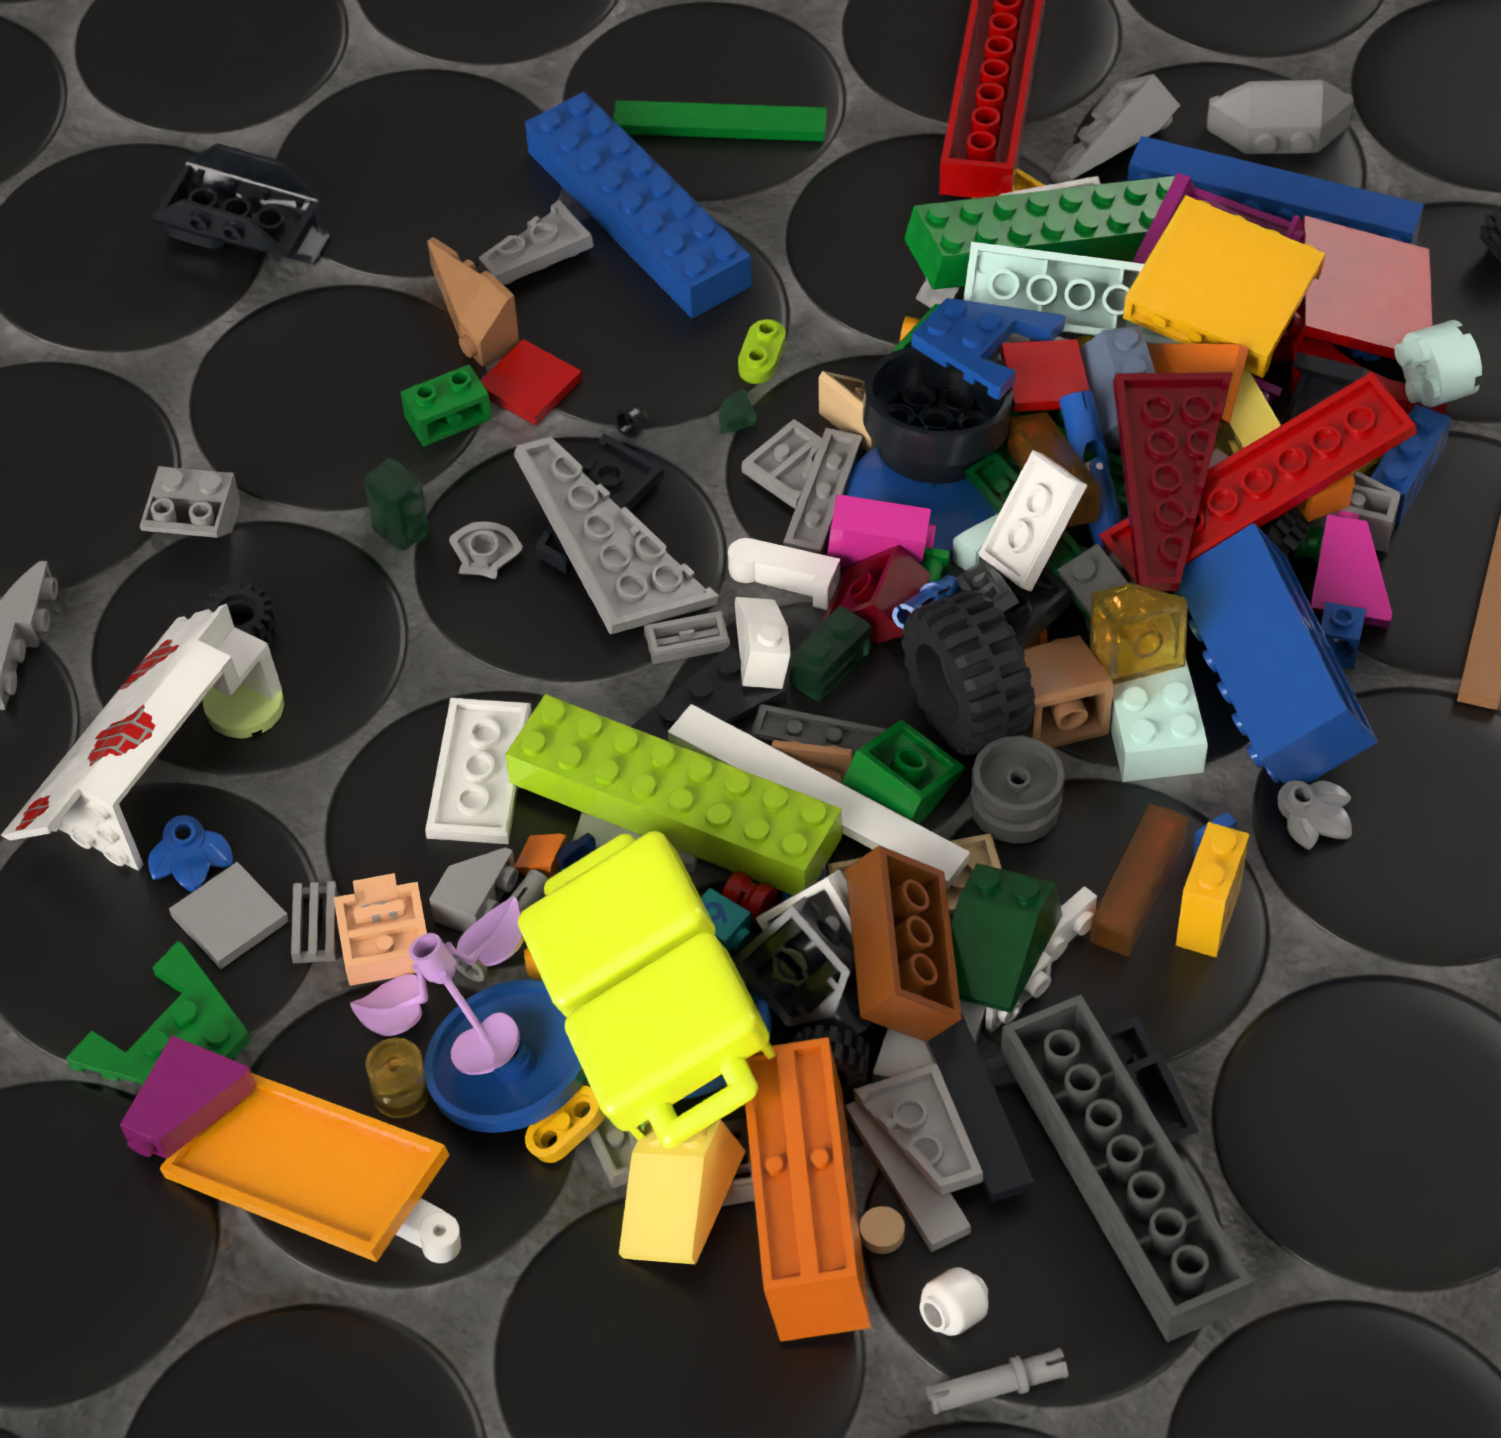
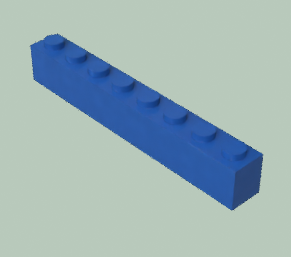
(1278, 190)

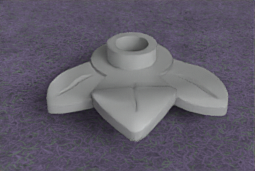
(1318, 813)

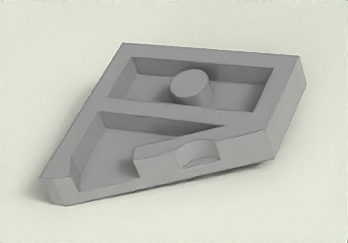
(784, 461)

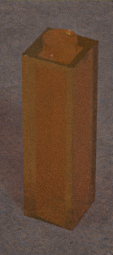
(1042, 435)
(1139, 880)

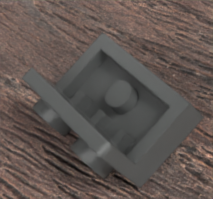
(1092, 573)

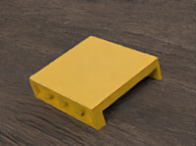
(1222, 282)

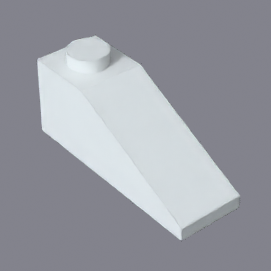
(762, 642)

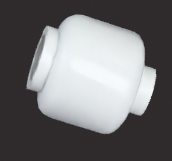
(954, 1301)

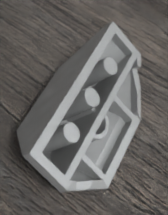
(1280, 116)

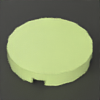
(242, 711)

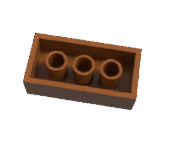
(902, 944)

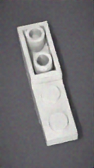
(1075, 920)

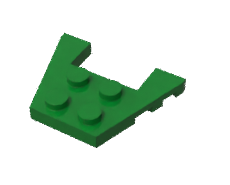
(195, 1016)

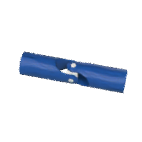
(1086, 433)

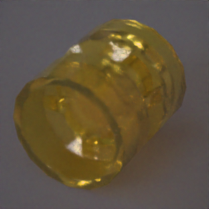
(397, 1077)

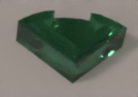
(736, 413)

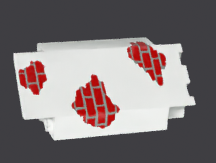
(135, 727)

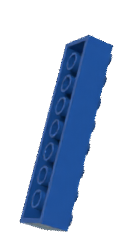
(639, 205)

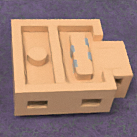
(379, 928)

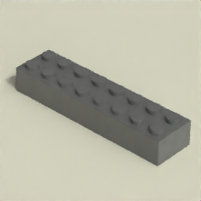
(1126, 1168)

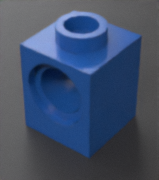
(1343, 630)

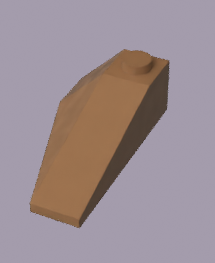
(477, 304)

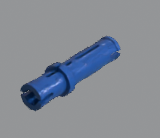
(932, 590)

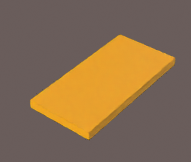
(311, 1167)

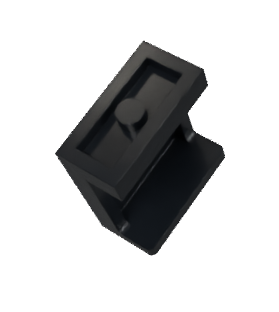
(1319, 381)

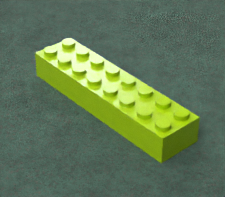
(665, 788)

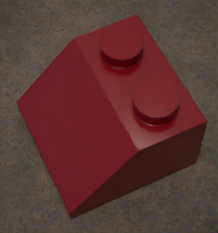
(876, 587)

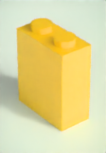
(1212, 889)

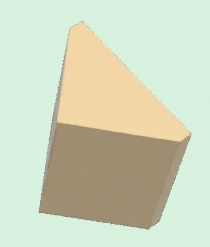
(843, 404)

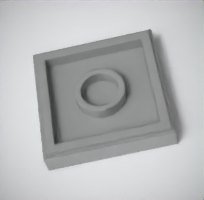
(228, 915)

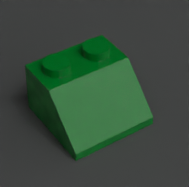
(903, 772)

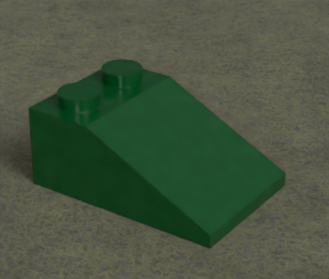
(1001, 934)

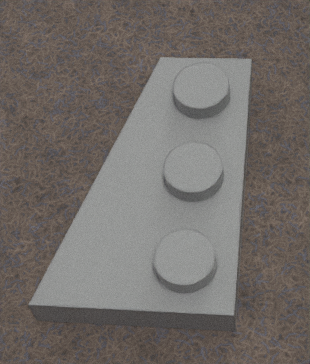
(541, 245)
(924, 1125)

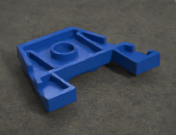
(971, 332)

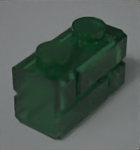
(396, 504)
(830, 653)

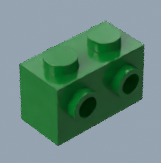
(446, 405)

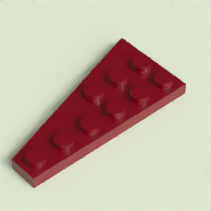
(1166, 452)

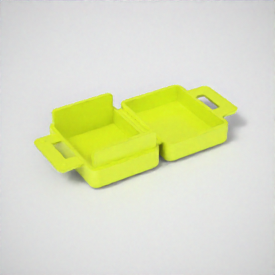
(645, 987)

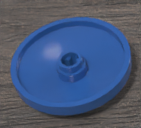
(952, 505)
(526, 1088)

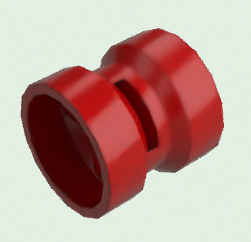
(750, 895)

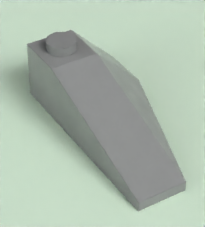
(1121, 118)

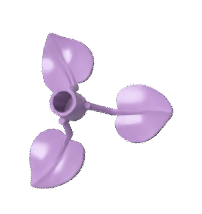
(397, 1006)

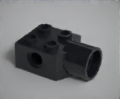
(804, 971)

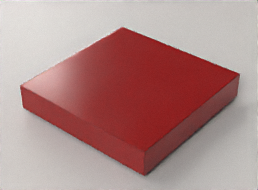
(1044, 372)
(530, 381)

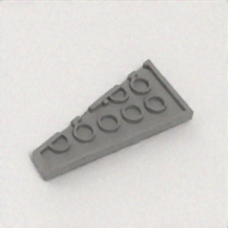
(609, 547)

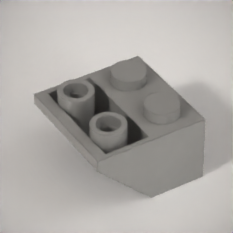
(191, 502)

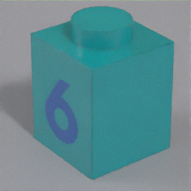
(730, 921)

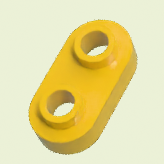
(566, 1125)

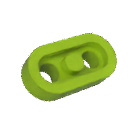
(765, 344)

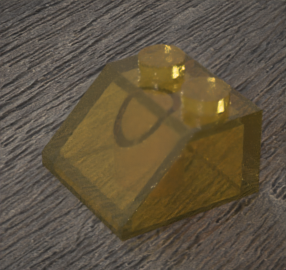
(1137, 631)

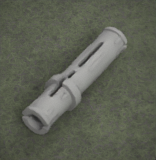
(997, 1381)

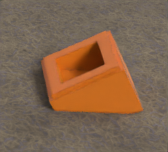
(541, 854)

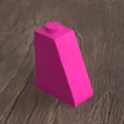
(872, 526)
(1350, 570)

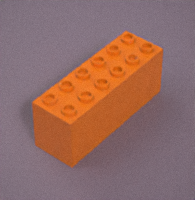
(805, 1193)

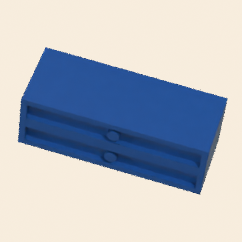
(1273, 659)

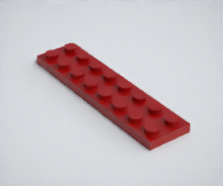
(1287, 466)

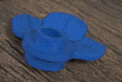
(189, 857)

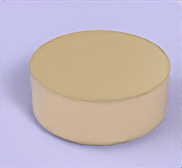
(882, 1230)

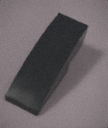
(1152, 1078)

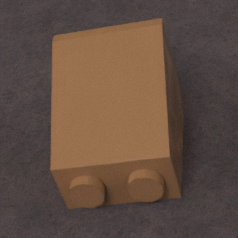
(1069, 691)

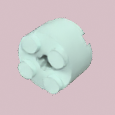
(1439, 364)

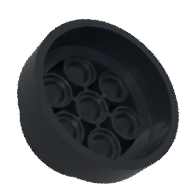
(930, 418)

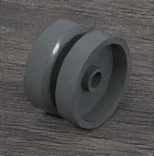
(1017, 789)

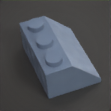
(1103, 356)

